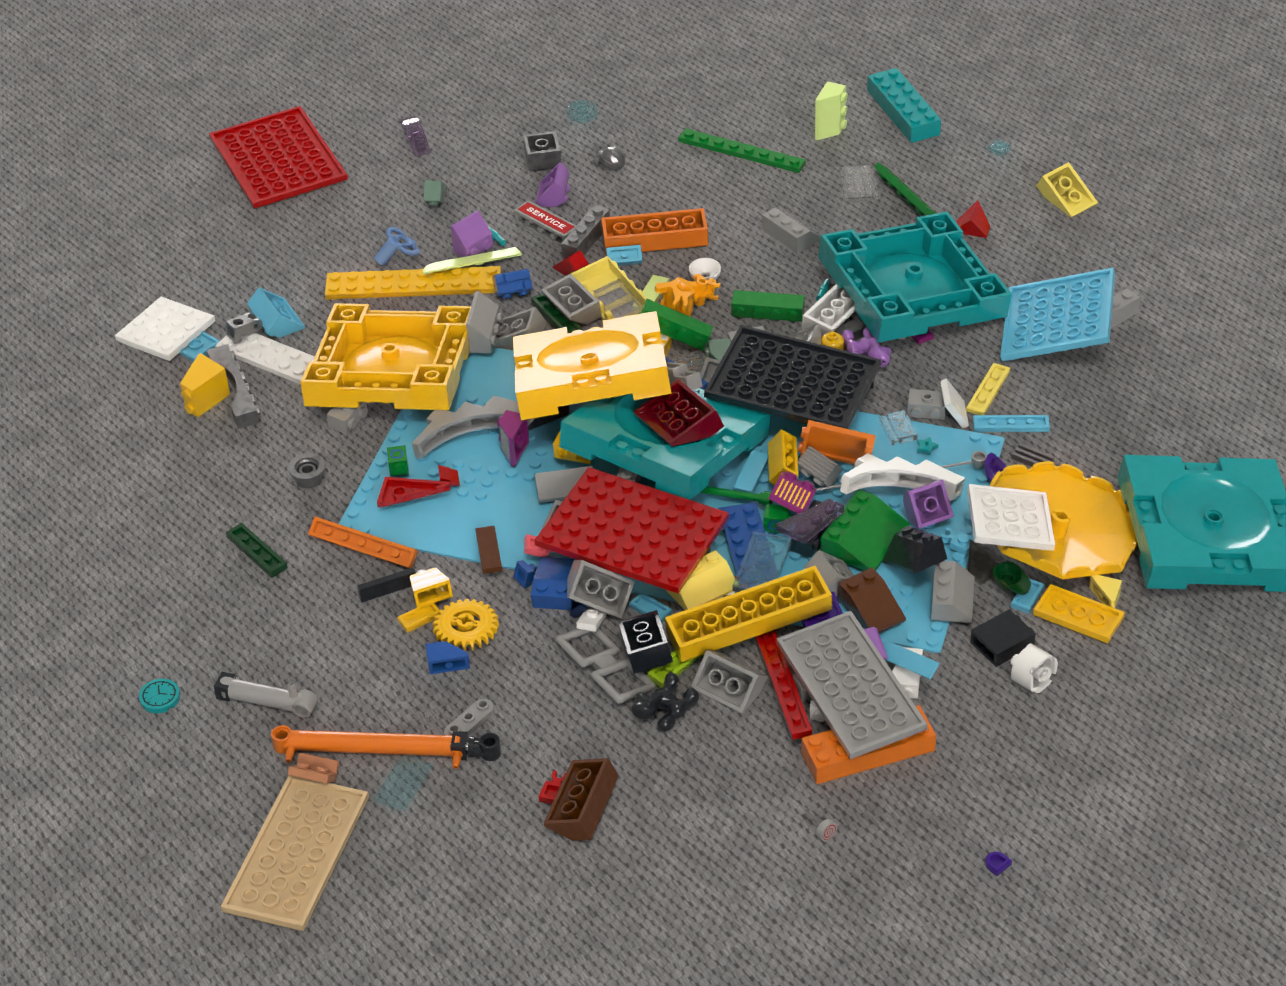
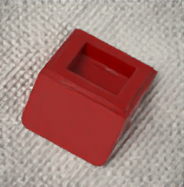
(449, 475)

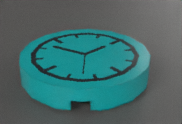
(159, 695)

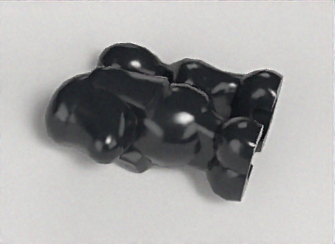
(664, 698)

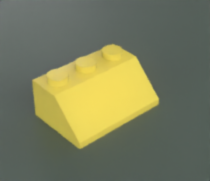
(707, 582)

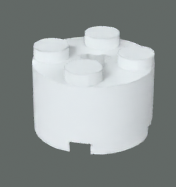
(1033, 668)

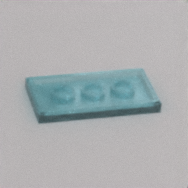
(762, 560)

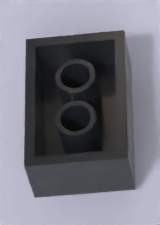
(645, 642)

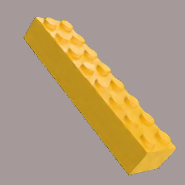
(748, 613)

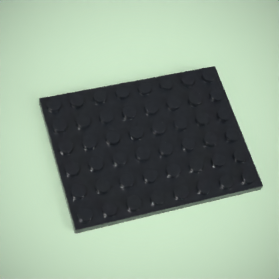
(792, 378)

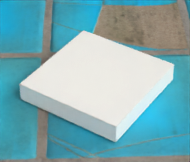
(954, 403)

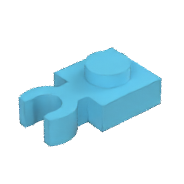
(958, 542)

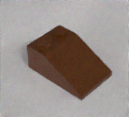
(870, 600)

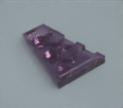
(811, 521)

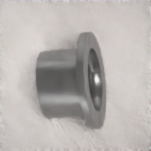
(307, 469)

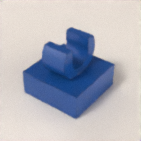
(524, 573)

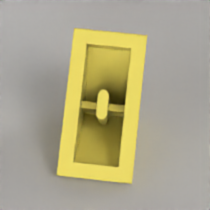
(1106, 589)

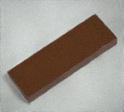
(488, 549)

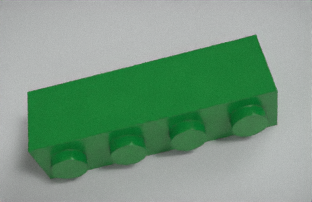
(767, 305)
(679, 325)

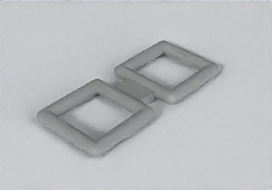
(605, 664)

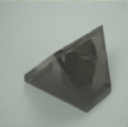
(981, 562)

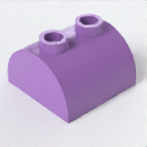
(554, 187)
(927, 504)

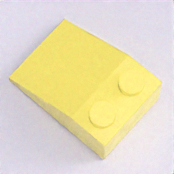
(1066, 190)

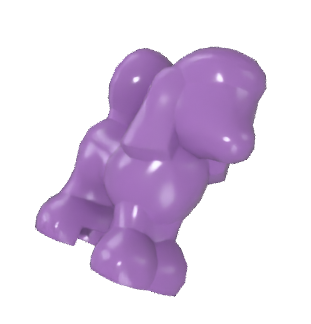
(866, 346)

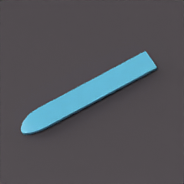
(910, 660)

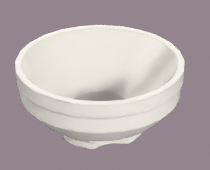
(705, 266)

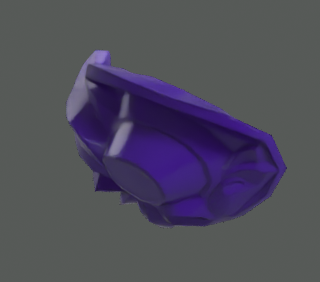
(993, 465)

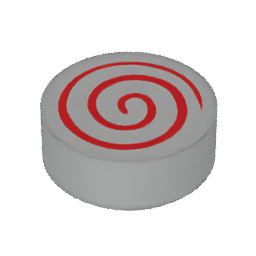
(826, 830)

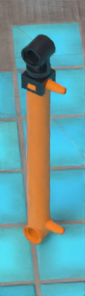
(454, 745)

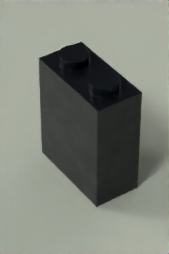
(1002, 637)

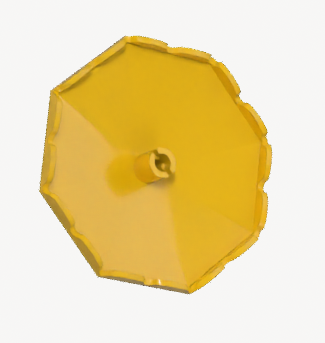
(1087, 521)

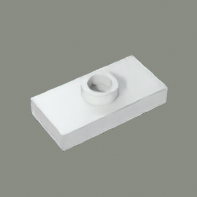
(591, 619)

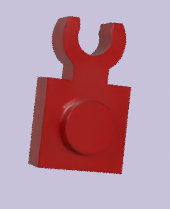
(550, 788)

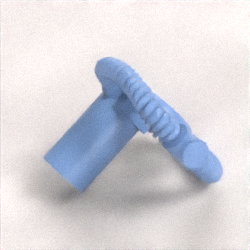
(393, 245)

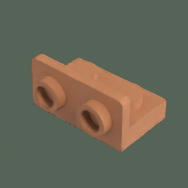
(315, 768)

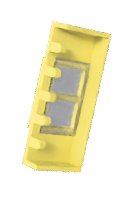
(611, 288)

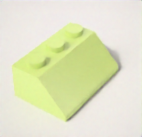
(830, 110)

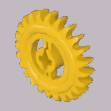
(468, 630)

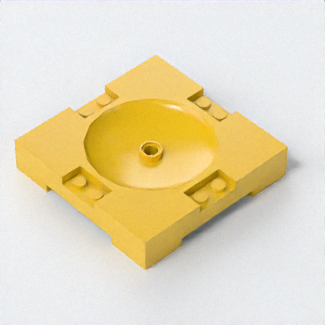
(388, 358)
(589, 364)

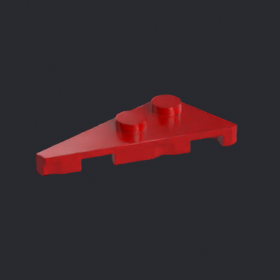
(400, 490)

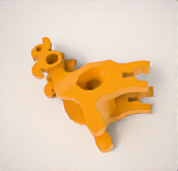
(682, 294)

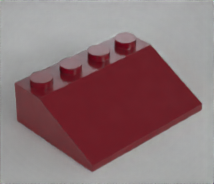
(680, 416)

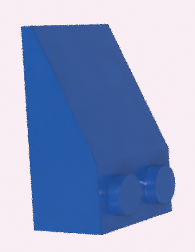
(550, 584)

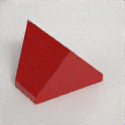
(974, 221)

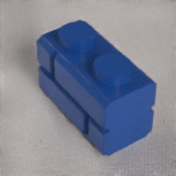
(512, 283)

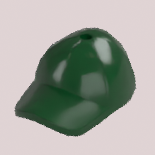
(1013, 578)

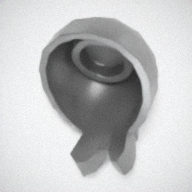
(611, 158)

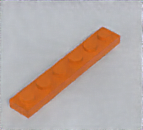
(363, 542)

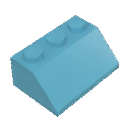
(275, 313)

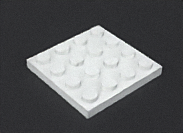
(165, 328)
(1010, 517)

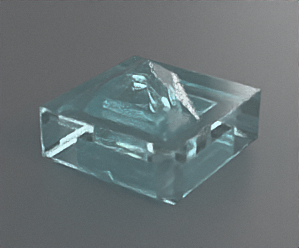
(999, 147)

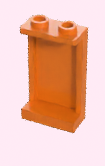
(836, 442)

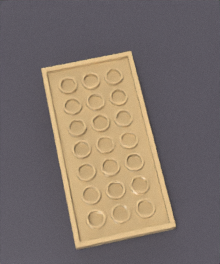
(295, 853)

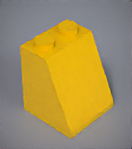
(204, 385)

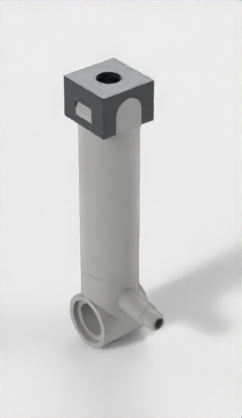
(298, 703)

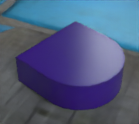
(997, 862)

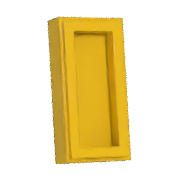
(418, 617)

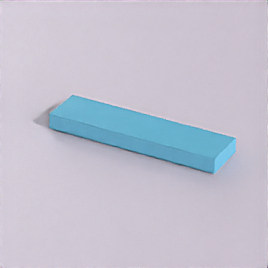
(1011, 423)

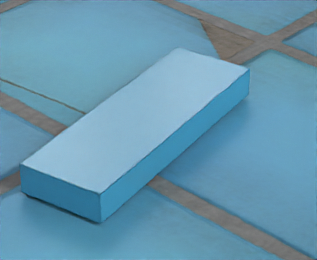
(751, 472)

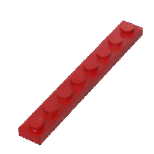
(783, 686)

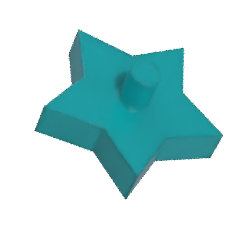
(926, 446)

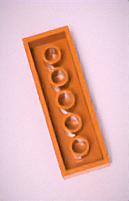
(656, 230)
(830, 761)

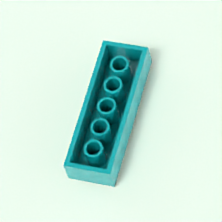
(904, 105)

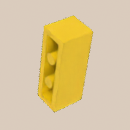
(782, 455)

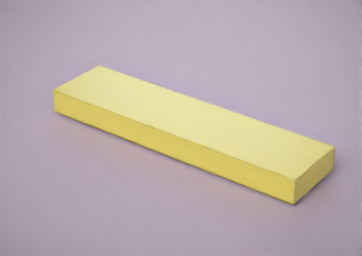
(988, 389)

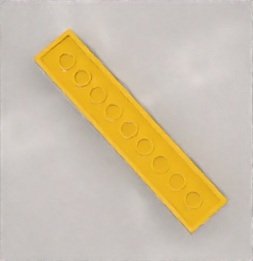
(409, 283)

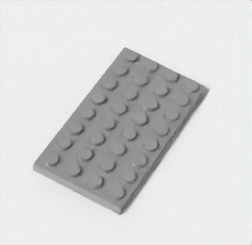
(851, 684)

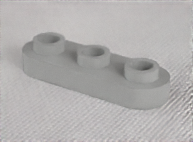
(471, 717)

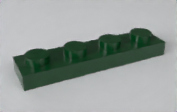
(256, 550)

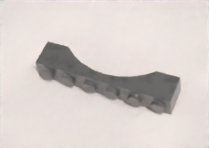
(243, 405)

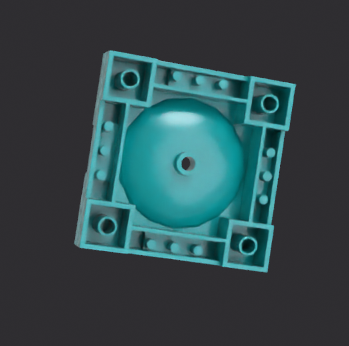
(913, 277)
(617, 435)
(1207, 520)

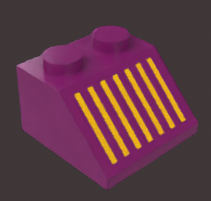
(513, 435)
(792, 492)

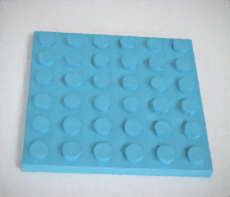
(1059, 314)

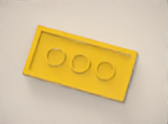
(1079, 613)

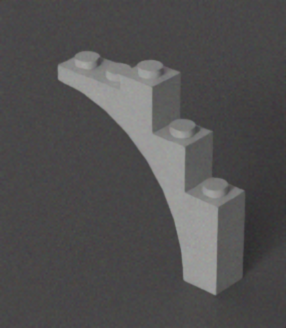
(469, 417)

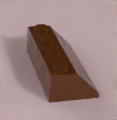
(582, 798)

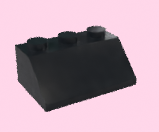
(914, 550)

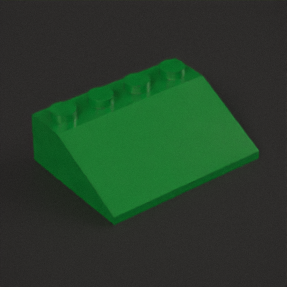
(862, 531)

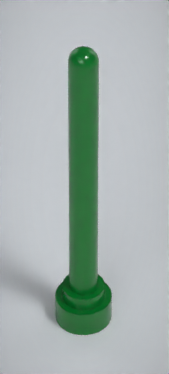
(762, 498)

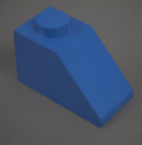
(446, 657)

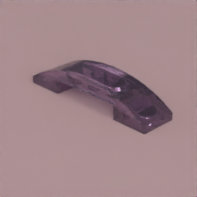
(415, 135)

